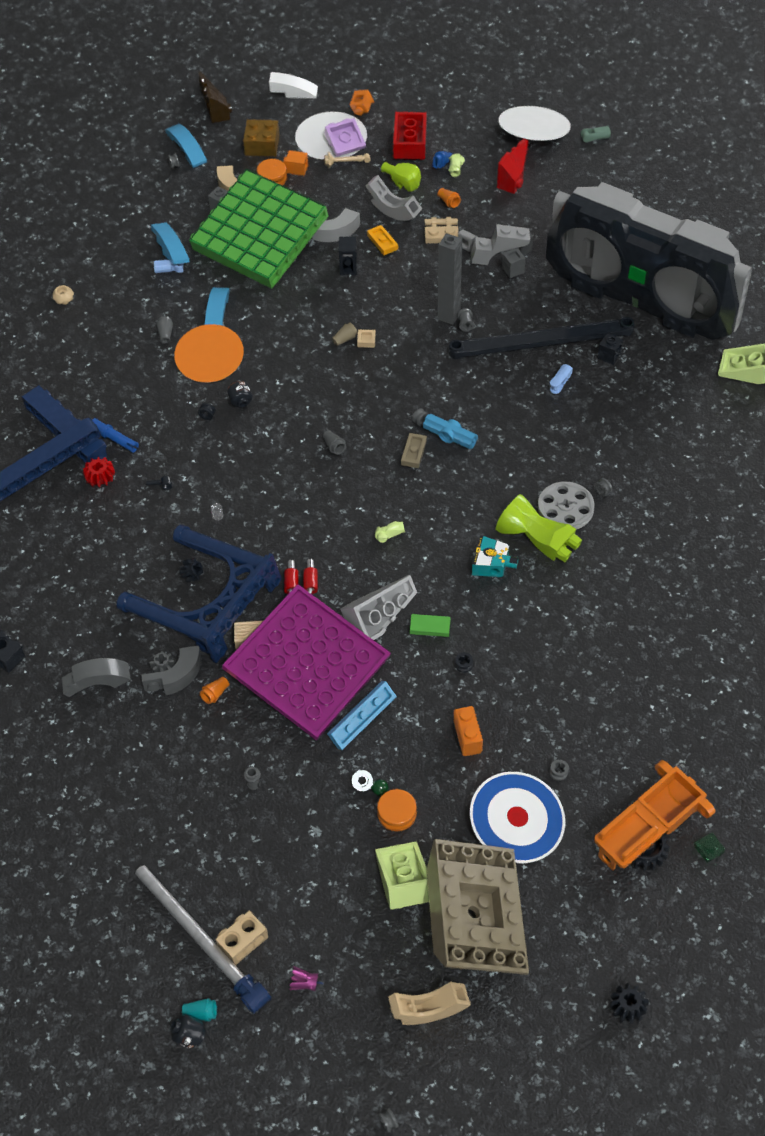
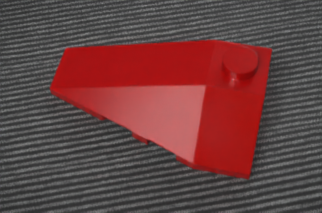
(512, 168)

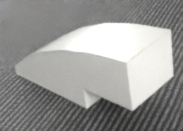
(292, 86)

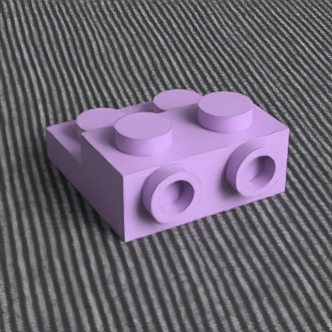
(344, 137)

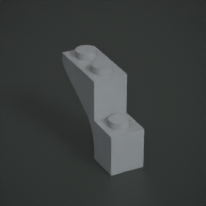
(503, 239)

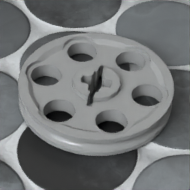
(570, 500)

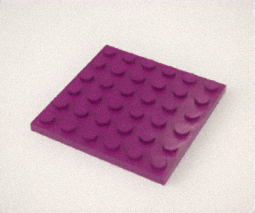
(306, 661)

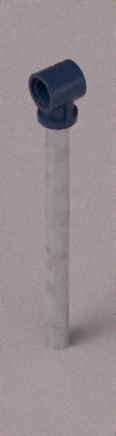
(252, 994)

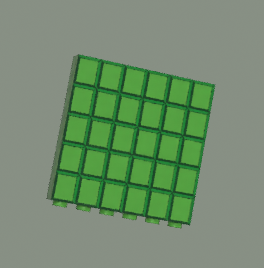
(259, 228)

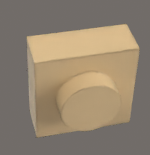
(366, 338)

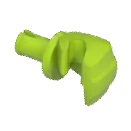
(403, 175)

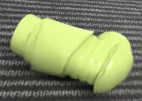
(455, 164)
(391, 530)

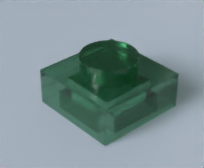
(709, 847)

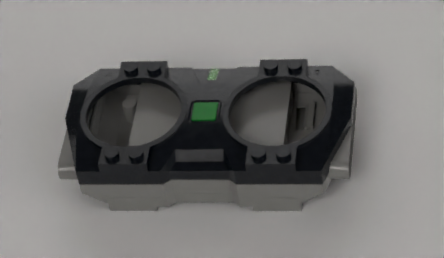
(648, 260)

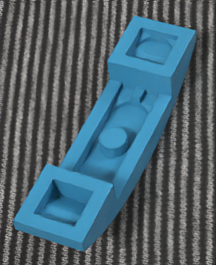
(188, 144)
(216, 306)

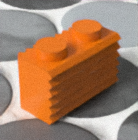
(468, 731)

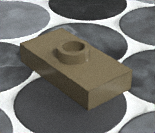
(414, 450)

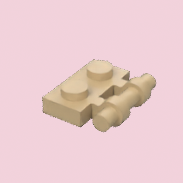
(435, 234)

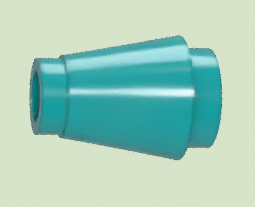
(202, 1010)

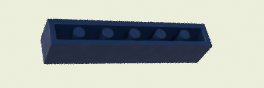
(58, 419)

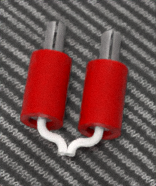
(310, 577)

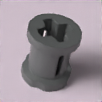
(466, 323)

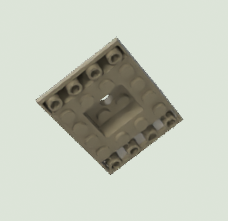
(481, 881)

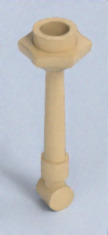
(329, 159)

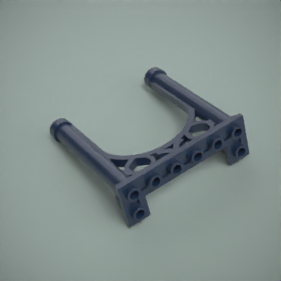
(210, 633)

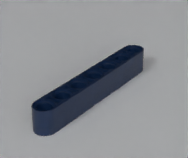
(47, 456)

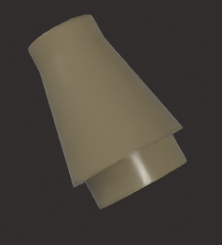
(345, 334)

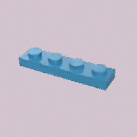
(361, 715)

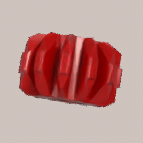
(99, 472)

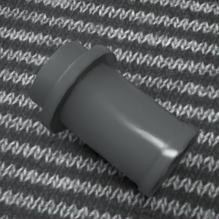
(252, 777)

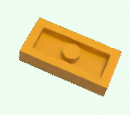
(382, 240)

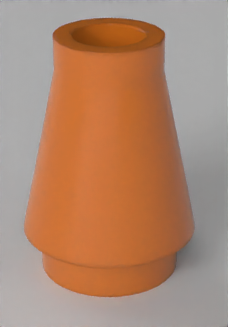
(450, 198)
(213, 690)

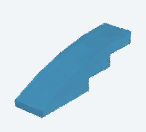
(170, 243)

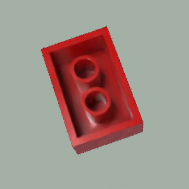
(410, 135)

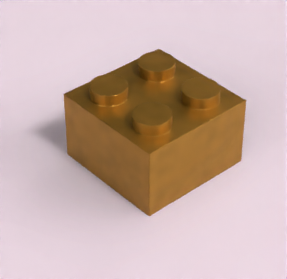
(261, 137)

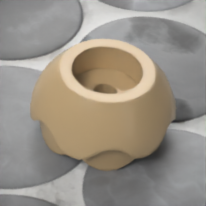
(62, 294)

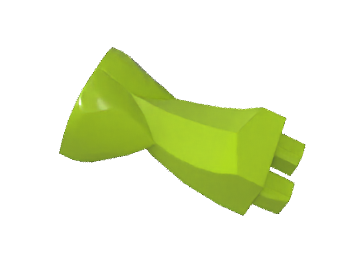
(544, 533)

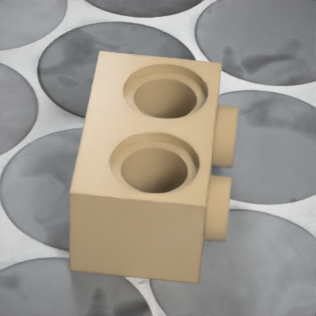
(246, 940)

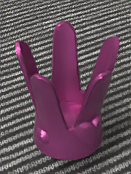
(304, 980)

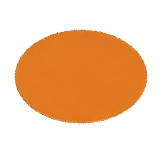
(209, 353)

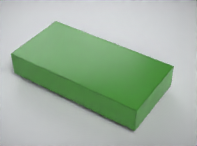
(430, 625)

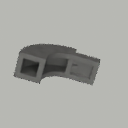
(95, 672)
(178, 676)

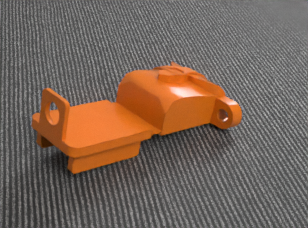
(652, 815)

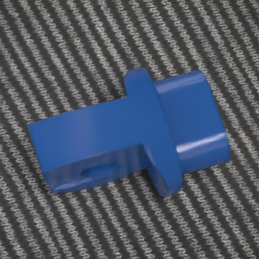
(441, 158)

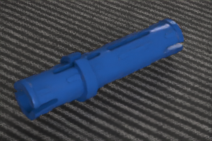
(108, 432)

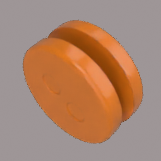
(273, 170)
(396, 810)

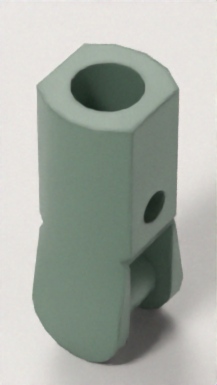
(592, 134)

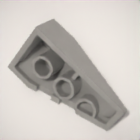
(379, 608)

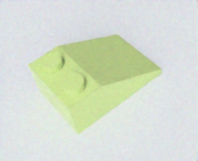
(744, 364)
(403, 875)

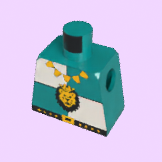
(492, 558)

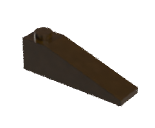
(214, 100)

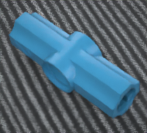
(450, 431)

